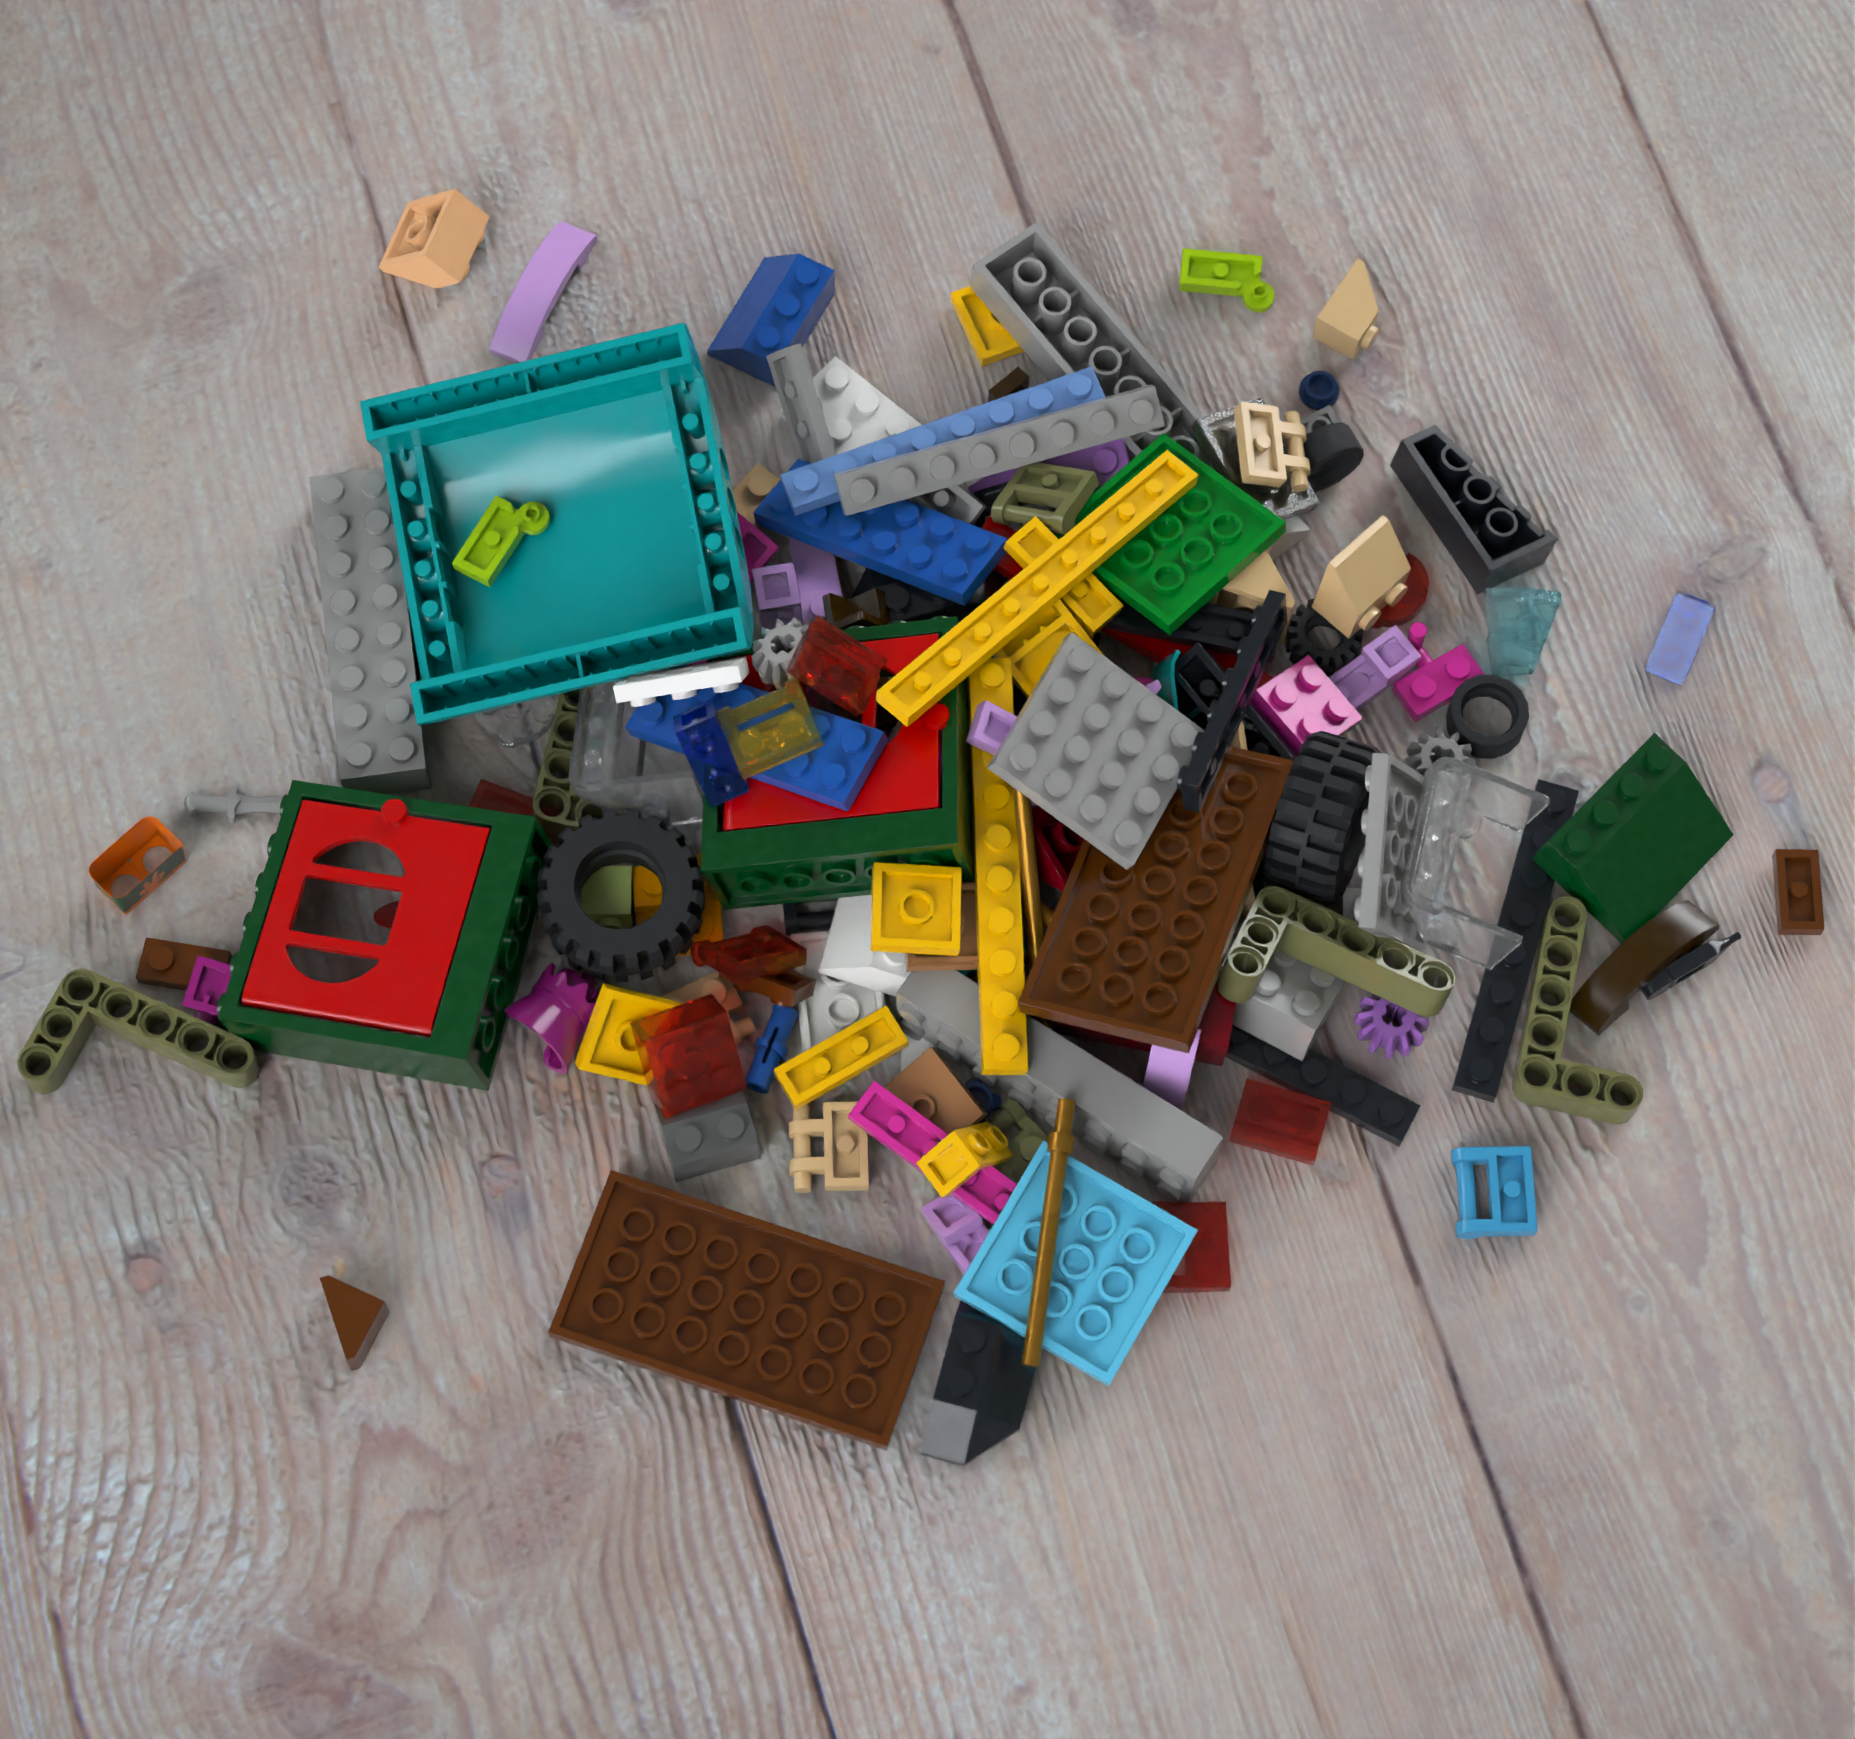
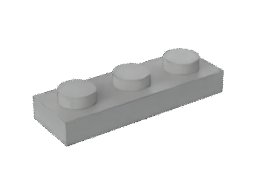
(801, 404)

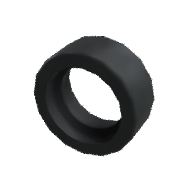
(1331, 454)
(1496, 688)

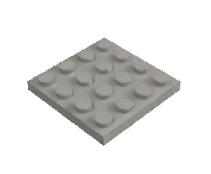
(1097, 750)
(1388, 829)

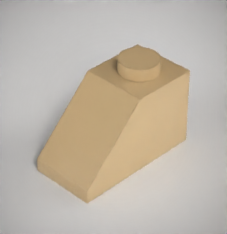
(1349, 315)

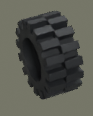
(1300, 646)

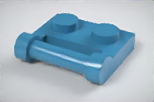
(1509, 1191)

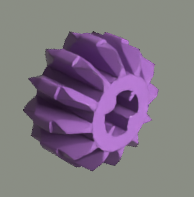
(1385, 1036)

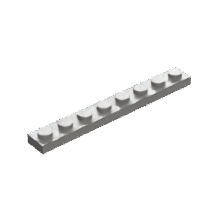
(998, 450)

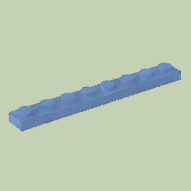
(815, 485)

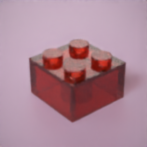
(688, 1055)

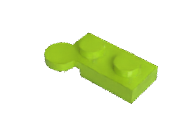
(1226, 275)
(497, 538)

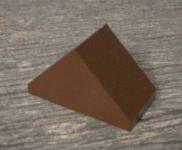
(356, 1318)

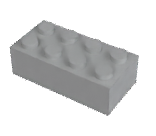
(1288, 1003)

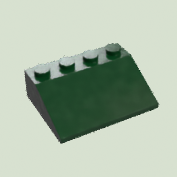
(1636, 840)

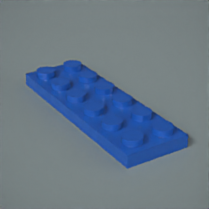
(894, 540)
(825, 774)

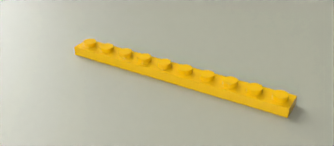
(1035, 588)
(997, 891)

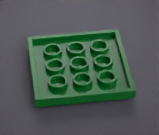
(1189, 547)

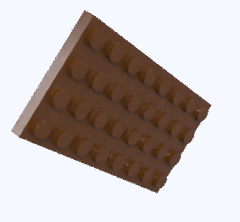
(1147, 942)
(747, 1309)

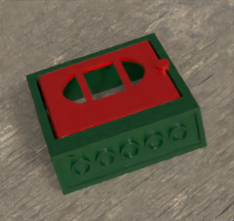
(796, 849)
(448, 956)

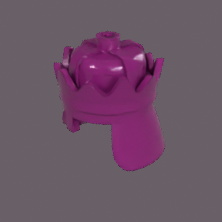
(558, 1013)

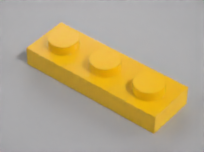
(1088, 601)
(841, 1057)

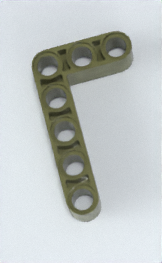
(555, 791)
(1336, 946)
(1553, 1021)
(135, 1027)

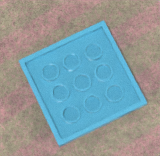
(1106, 1268)

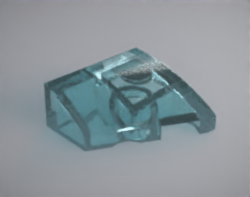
(1518, 627)

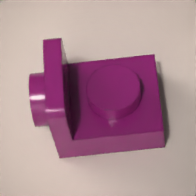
(204, 989)

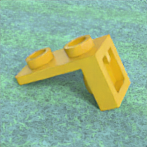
(963, 1155)

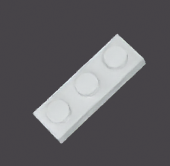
(682, 681)

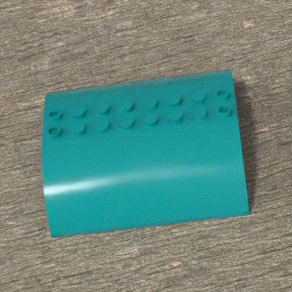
(639, 537)

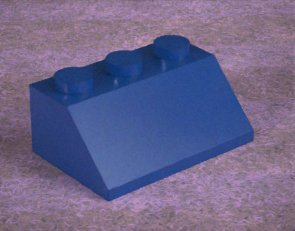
(774, 313)

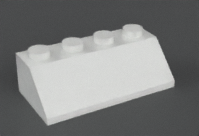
(849, 954)

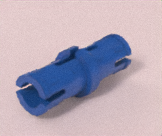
(779, 1025)

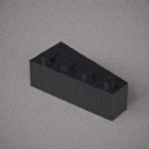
(1468, 512)

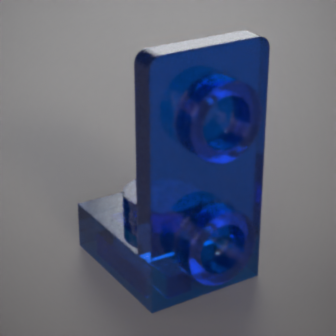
(1680, 637)
(709, 754)

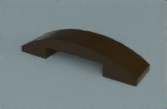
(1638, 961)

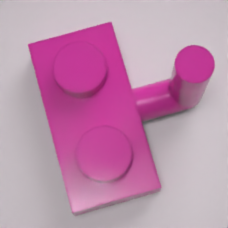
(1434, 680)

